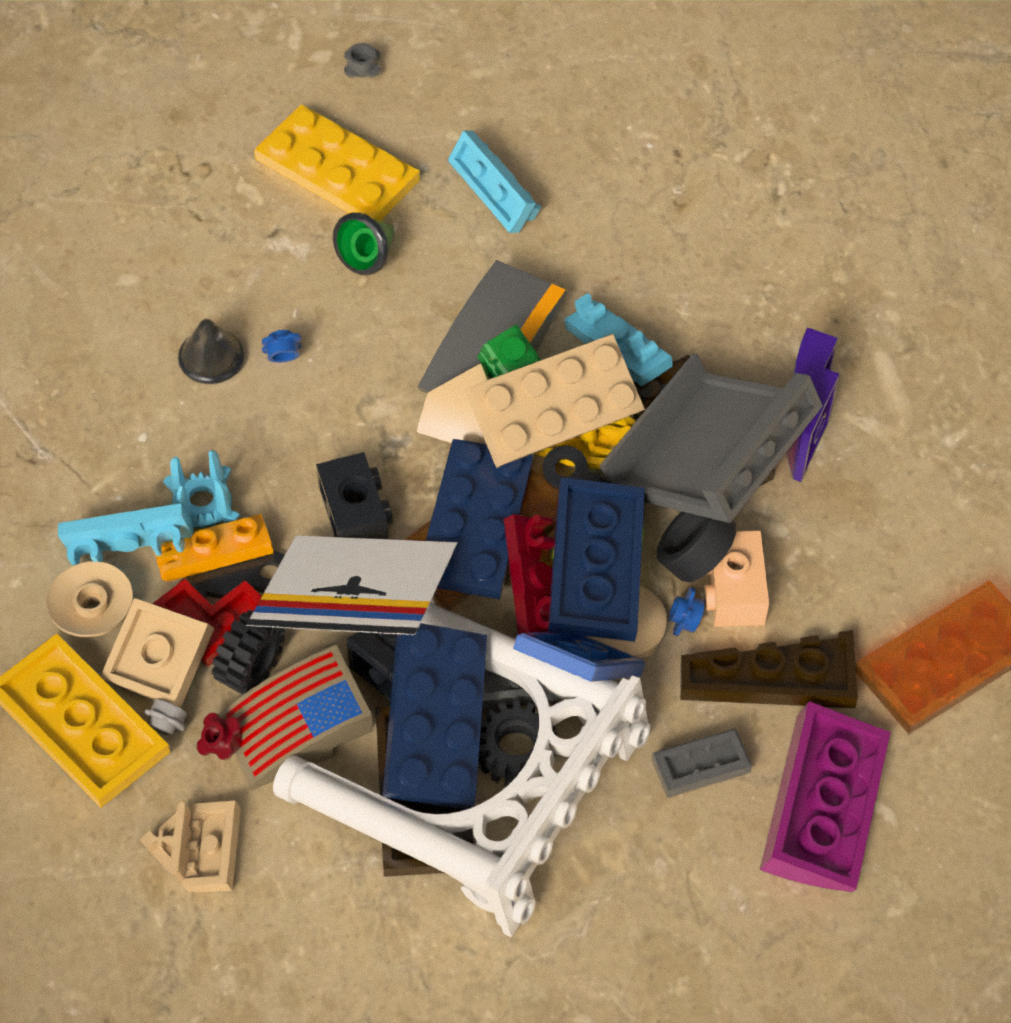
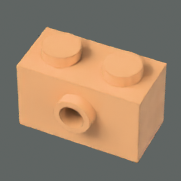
(739, 584)

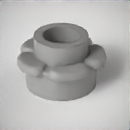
(166, 717)

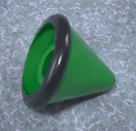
(362, 242)

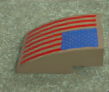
(299, 714)

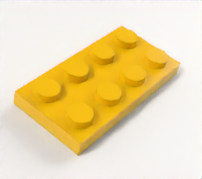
(337, 164)
(80, 720)

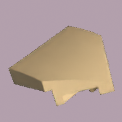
(448, 411)
(198, 845)

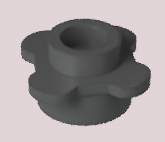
(362, 61)

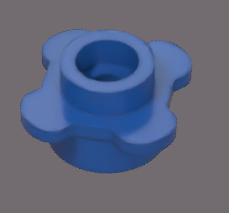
(282, 346)
(686, 612)

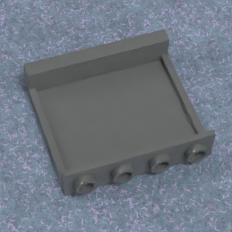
(711, 440)

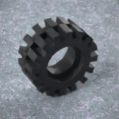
(247, 654)
(498, 725)

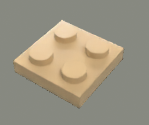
(157, 653)

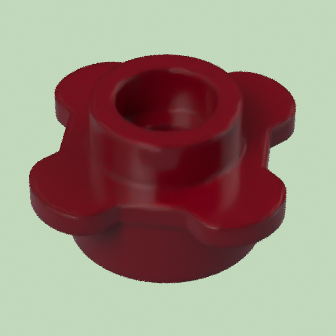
(228, 740)

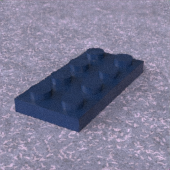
(472, 512)
(597, 560)
(435, 717)

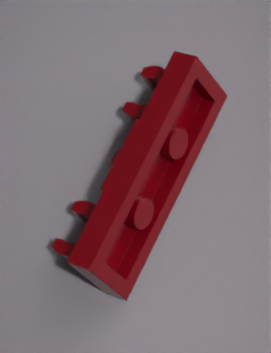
(530, 570)

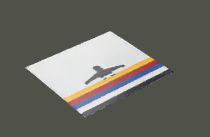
(353, 585)

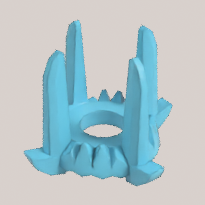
(214, 483)

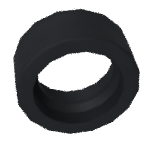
(694, 545)

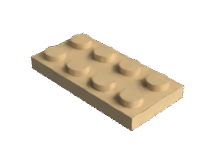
(554, 400)

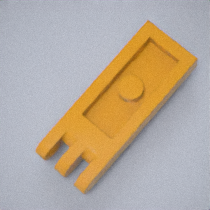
(215, 548)

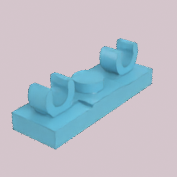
(493, 182)
(642, 356)
(126, 532)

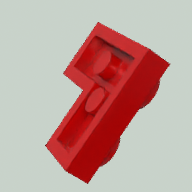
(190, 603)

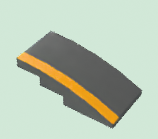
(497, 303)

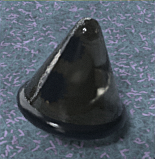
(211, 354)

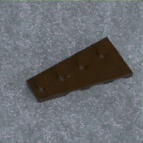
(775, 674)

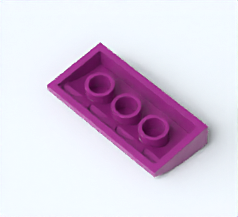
(825, 800)

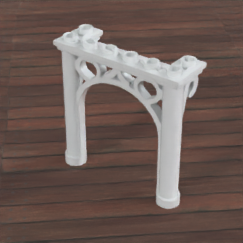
(495, 871)

